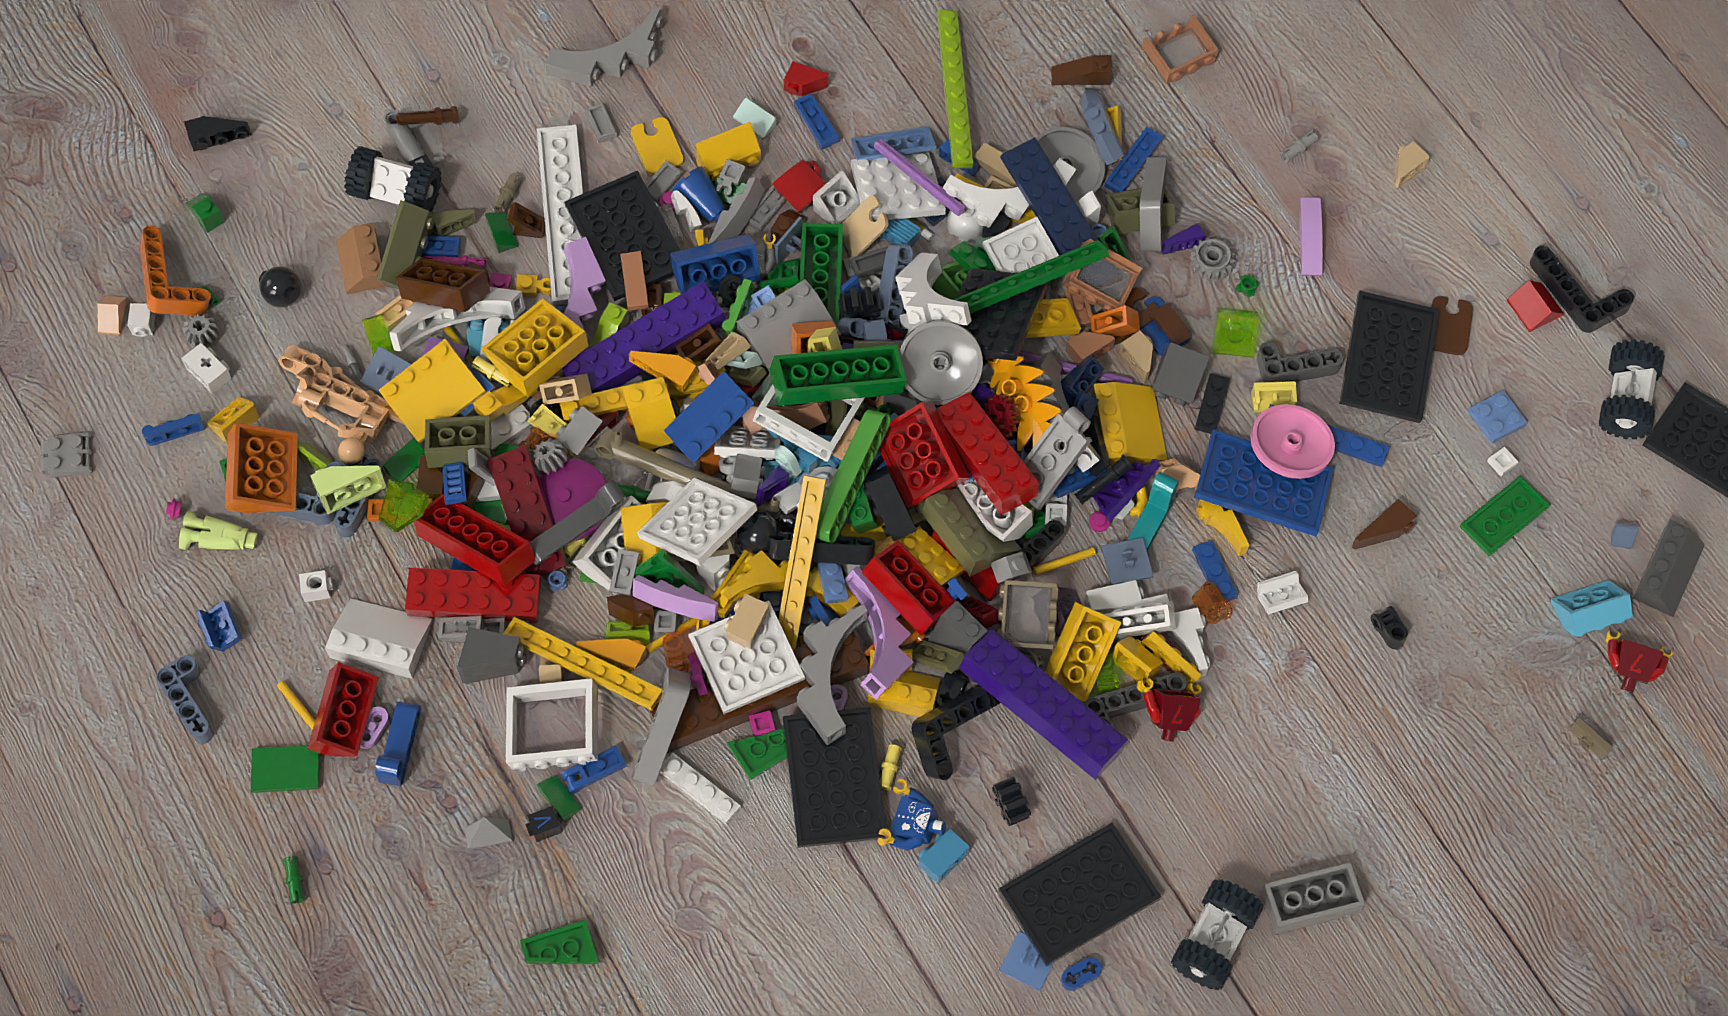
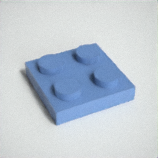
(1497, 417)

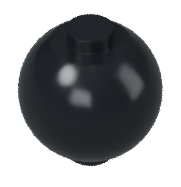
(280, 286)
(756, 531)

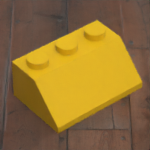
(735, 144)
(633, 520)
(909, 695)

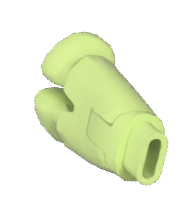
(215, 534)

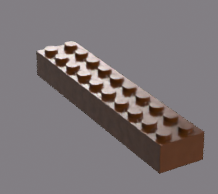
(705, 718)

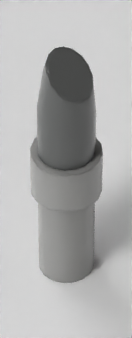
(351, 361)

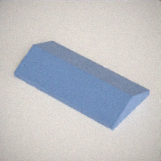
(903, 141)

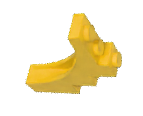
(763, 575)

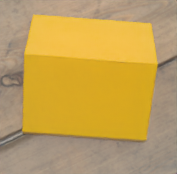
(238, 411)

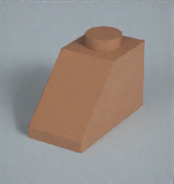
(1088, 344)

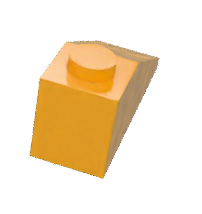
(673, 368)
(618, 652)

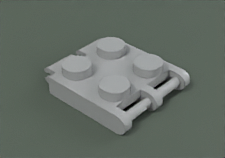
(65, 455)

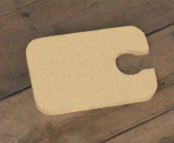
(860, 229)

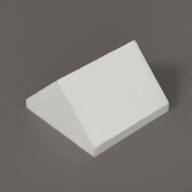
(836, 199)

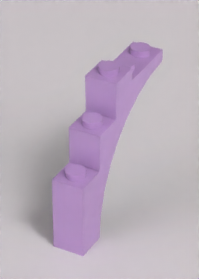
(585, 278)
(888, 634)

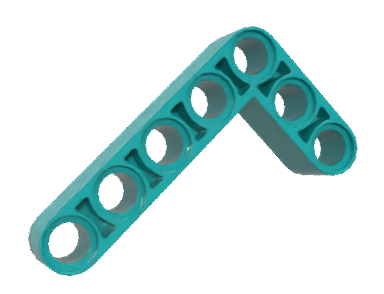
(1156, 509)

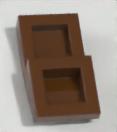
(1171, 324)

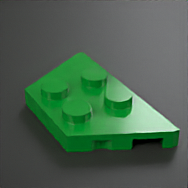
(665, 568)

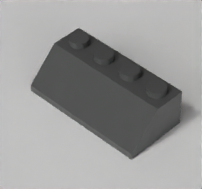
(1669, 568)

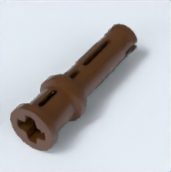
(434, 116)

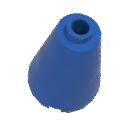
(701, 194)

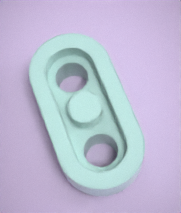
(787, 461)

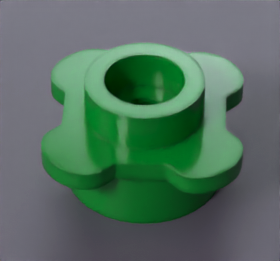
(1247, 280)

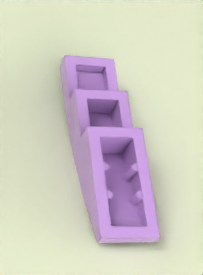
(1310, 236)
(679, 601)

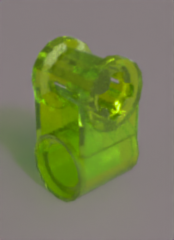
(1107, 677)

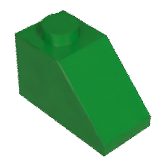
(205, 212)

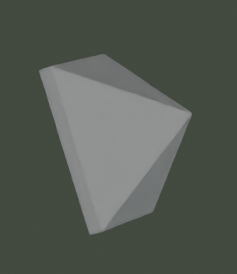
(488, 833)

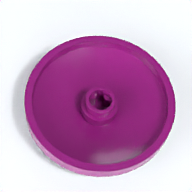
(571, 489)

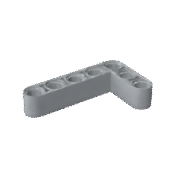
(1151, 203)
(674, 696)

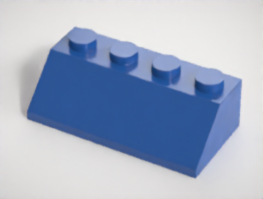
(714, 262)
(709, 416)

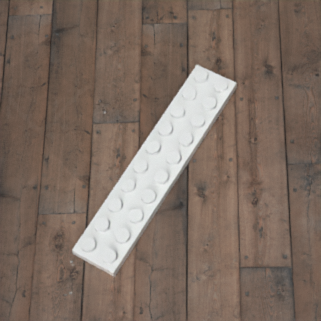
(560, 182)

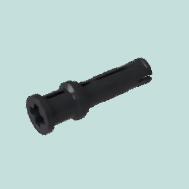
(1111, 474)

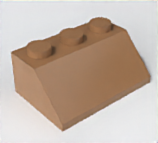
(360, 258)

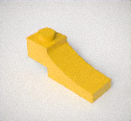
(500, 402)
(1225, 523)

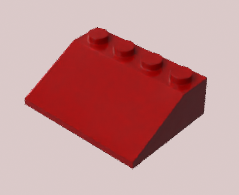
(921, 455)

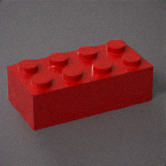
(908, 586)

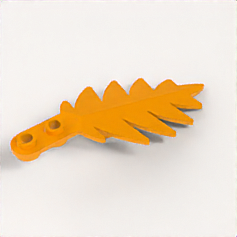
(1013, 381)

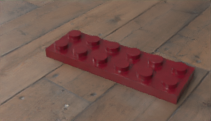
(525, 502)

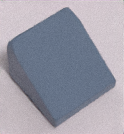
(875, 331)
(1623, 535)

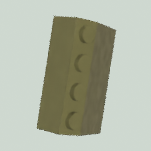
(964, 531)

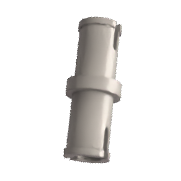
(1299, 146)

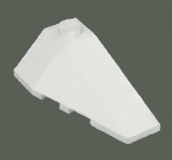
(1006, 526)

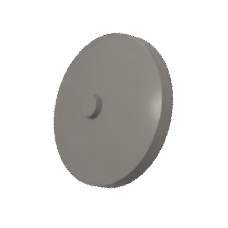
(1079, 152)
(940, 361)

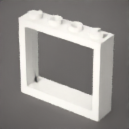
(800, 435)
(549, 691)

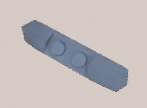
(1101, 126)

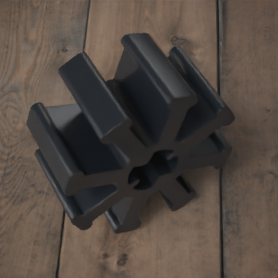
(860, 304)
(1011, 801)

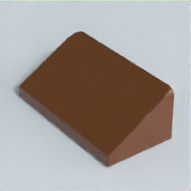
(474, 486)

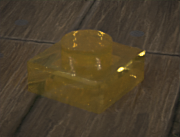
(880, 546)

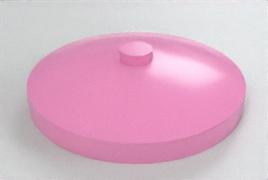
(1292, 441)

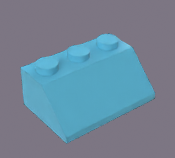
(1592, 608)

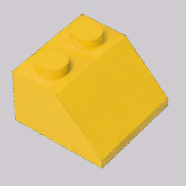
(1136, 660)

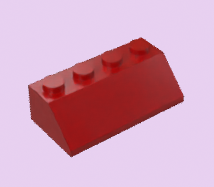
(343, 711)

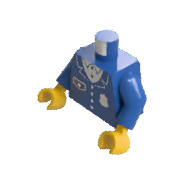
(913, 821)

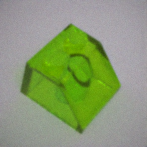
(1235, 332)
(402, 504)

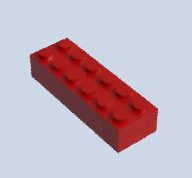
(988, 454)
(475, 540)
(471, 593)

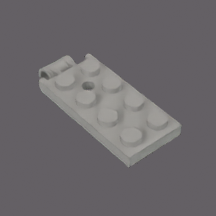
(1048, 461)

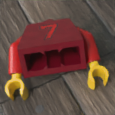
(1635, 661)
(1171, 708)

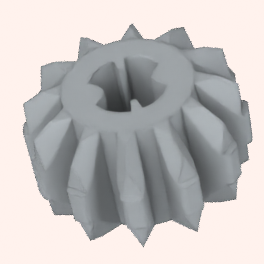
(200, 330)
(549, 456)

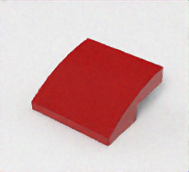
(799, 185)

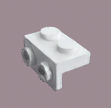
(1281, 592)

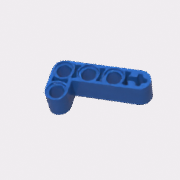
(394, 762)

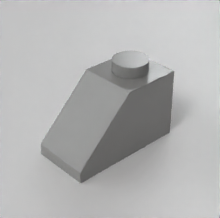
(1011, 567)

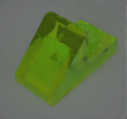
(377, 333)

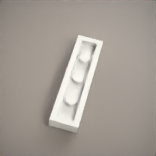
(699, 788)

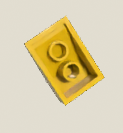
(650, 412)

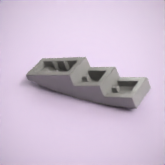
(743, 205)
(456, 627)

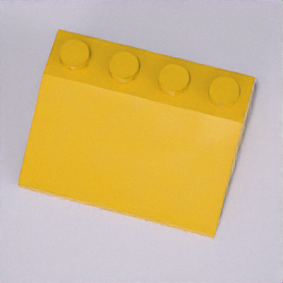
(535, 346)
(432, 389)
(1129, 422)

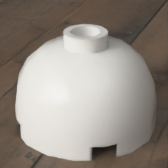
(964, 225)

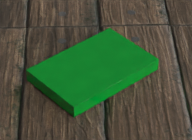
(284, 769)

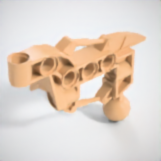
(322, 386)

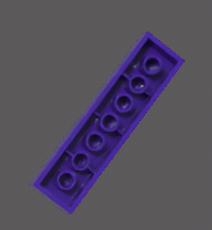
(656, 332)
(1043, 704)

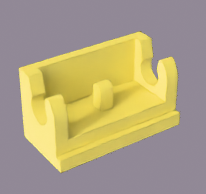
(1273, 393)
(546, 421)

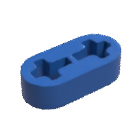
(1083, 979)

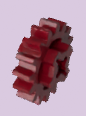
(1003, 414)

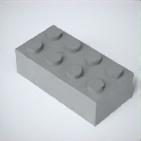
(1312, 898)

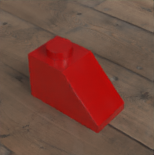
(804, 80)

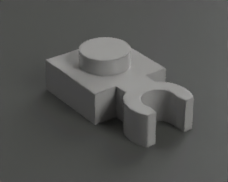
(731, 175)

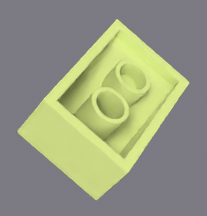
(346, 484)

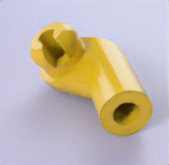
(1141, 502)

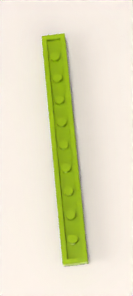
(954, 89)

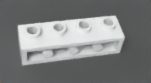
(1144, 620)

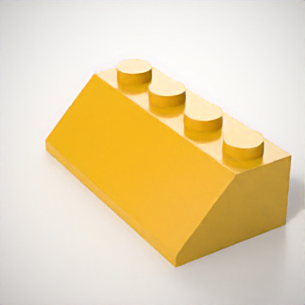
(1082, 650)

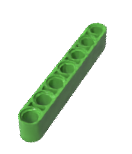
(851, 474)

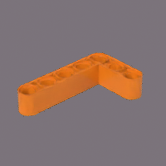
(160, 296)

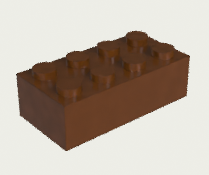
(443, 284)

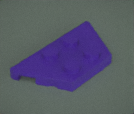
(1119, 493)

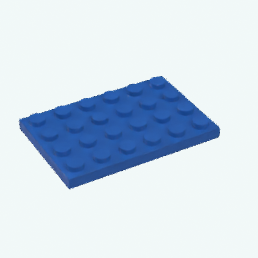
(1241, 482)

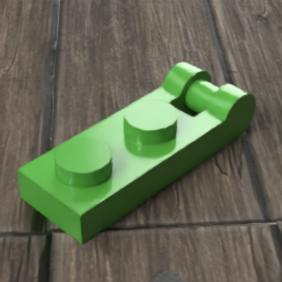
(740, 307)

